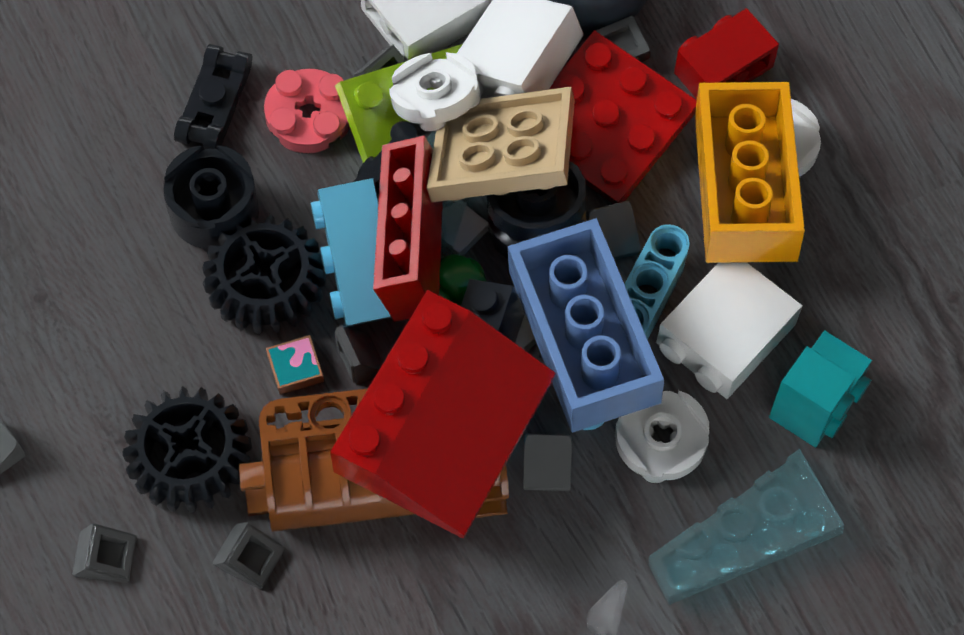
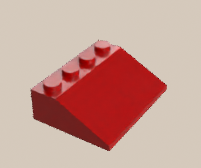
(442, 415)

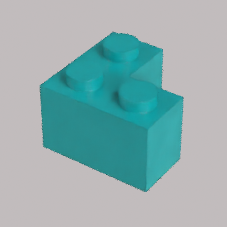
(821, 389)

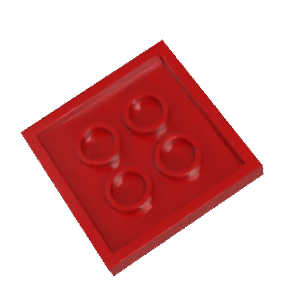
(620, 116)

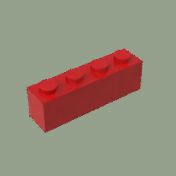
(406, 229)

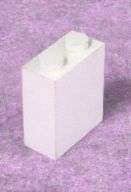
(423, 25)
(521, 45)
(727, 326)

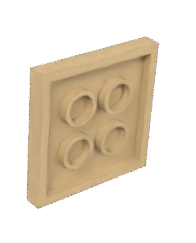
(504, 146)

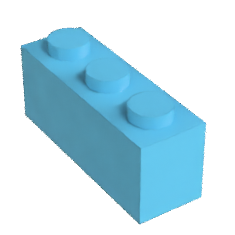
(350, 227)

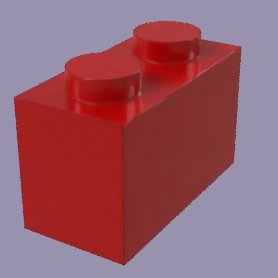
(730, 52)

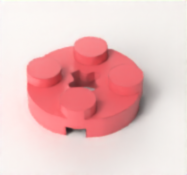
(287, 122)

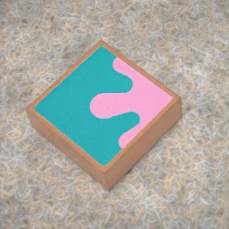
(294, 364)

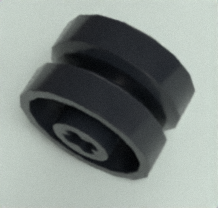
(536, 211)

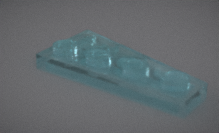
(764, 524)

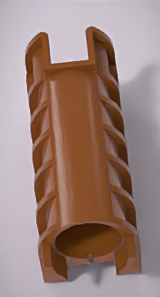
(297, 472)

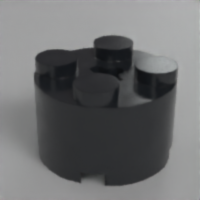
(209, 194)

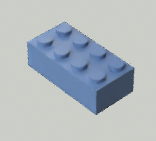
(585, 325)

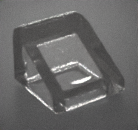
(606, 613)

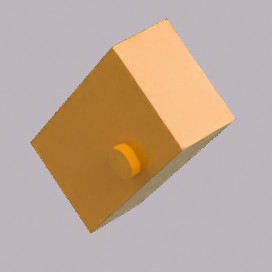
(748, 172)

